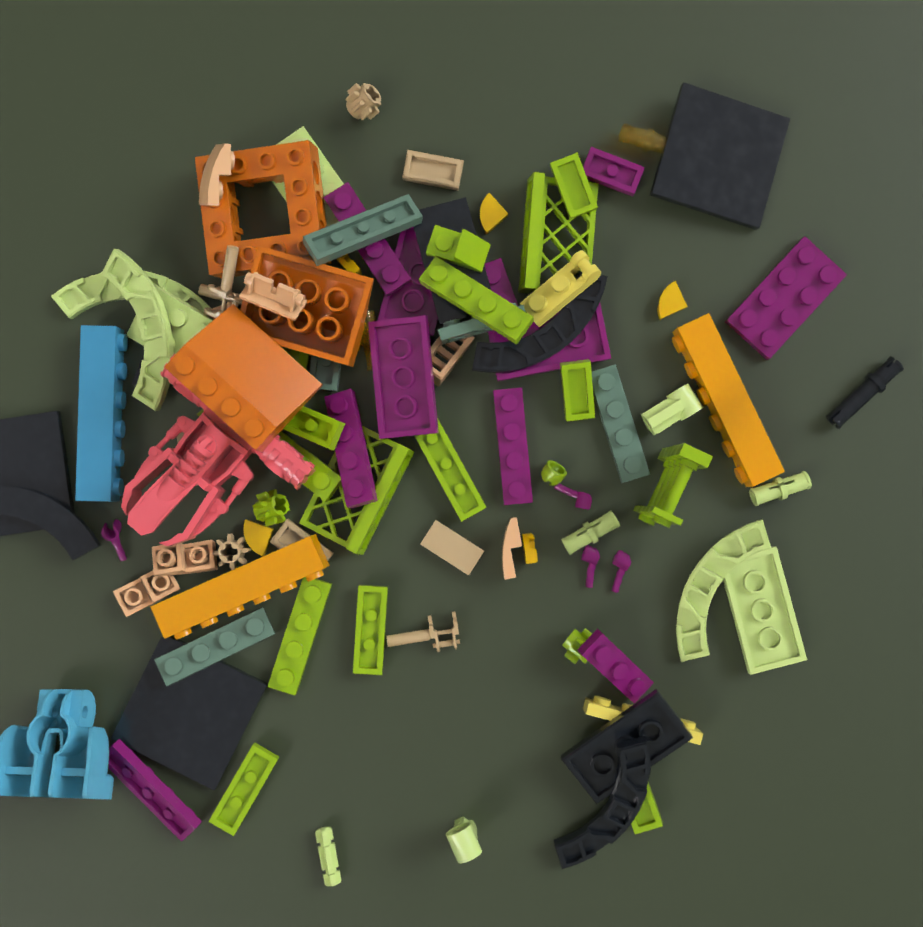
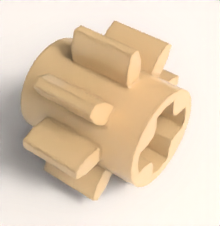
(363, 101)
(235, 544)

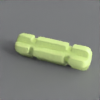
(328, 856)

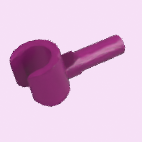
(583, 500)
(113, 536)
(591, 556)
(622, 561)

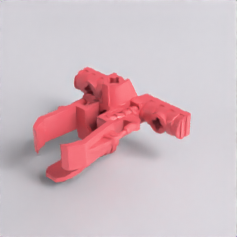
(203, 457)

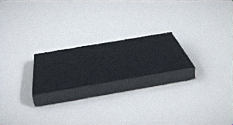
(456, 217)
(596, 757)

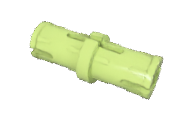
(780, 488)
(590, 532)

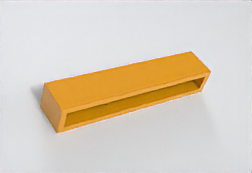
(727, 400)
(239, 586)

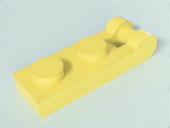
(561, 288)

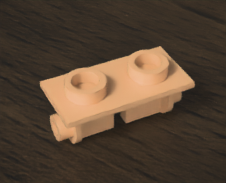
(280, 300)

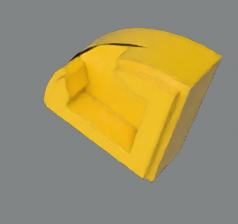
(491, 213)
(348, 264)
(670, 301)
(257, 536)
(530, 552)

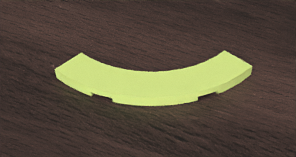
(97, 289)
(152, 324)
(706, 579)

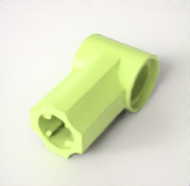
(677, 406)
(464, 840)

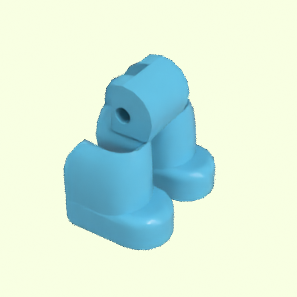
(74, 771)

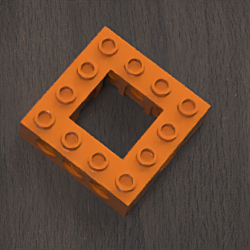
(290, 163)

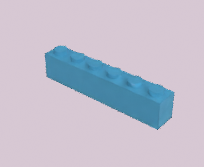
(100, 413)

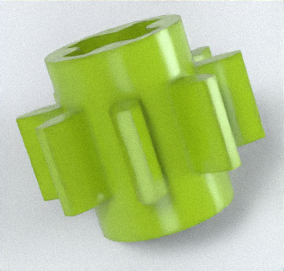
(271, 507)
(573, 642)

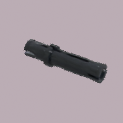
(873, 384)

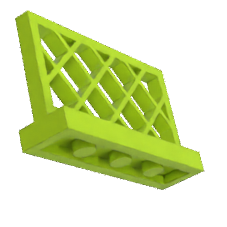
(535, 227)
(371, 513)

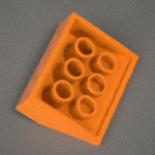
(334, 309)
(244, 377)

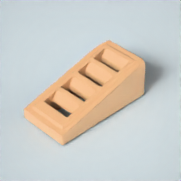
(452, 359)

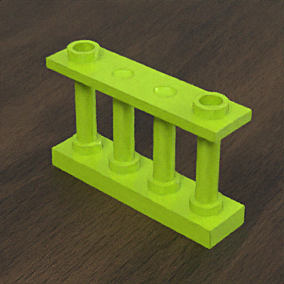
(678, 466)

